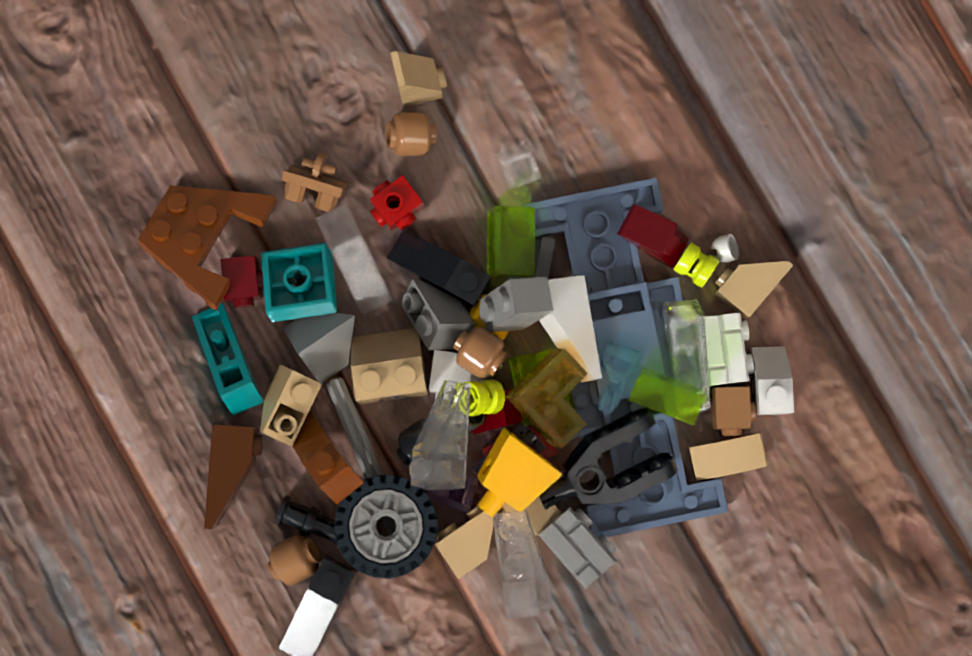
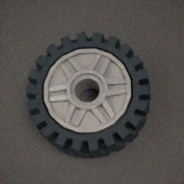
(403, 549)

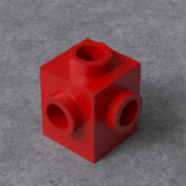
(400, 192)

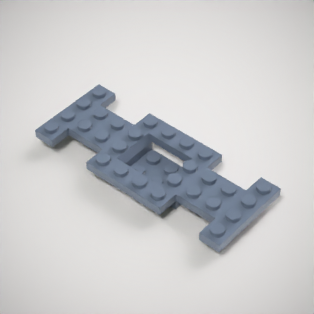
(632, 316)

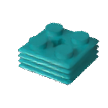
(281, 273)

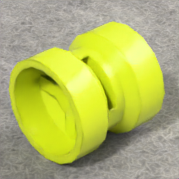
(703, 268)
(485, 397)

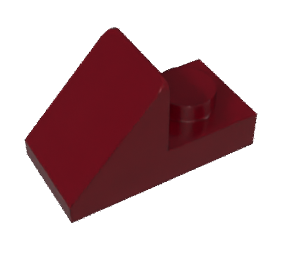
(653, 235)

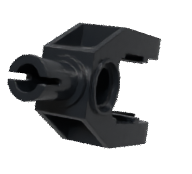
(621, 486)

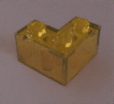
(542, 396)

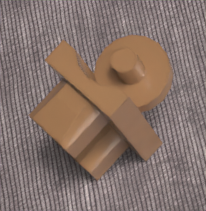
(300, 179)

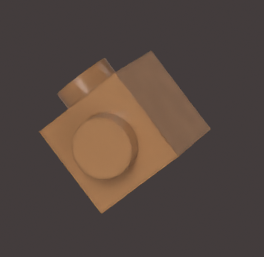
(732, 410)

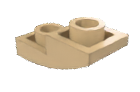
(728, 456)

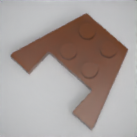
(188, 227)

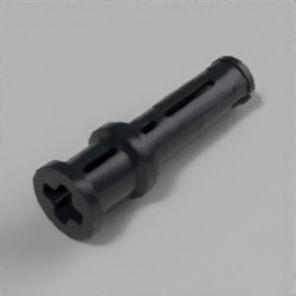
(305, 519)

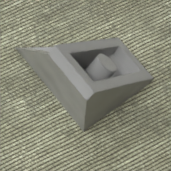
(322, 342)

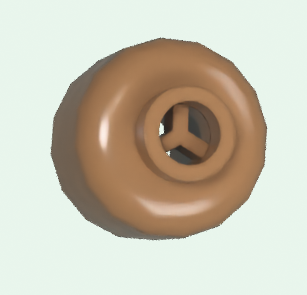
(410, 134)
(480, 352)
(294, 559)

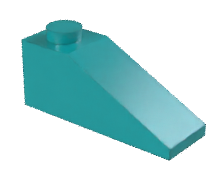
(227, 360)

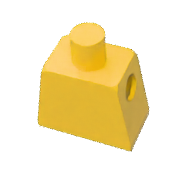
(514, 474)

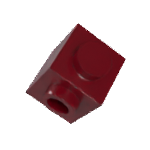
(245, 280)

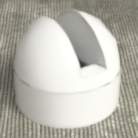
(726, 248)

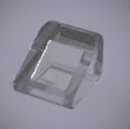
(518, 165)

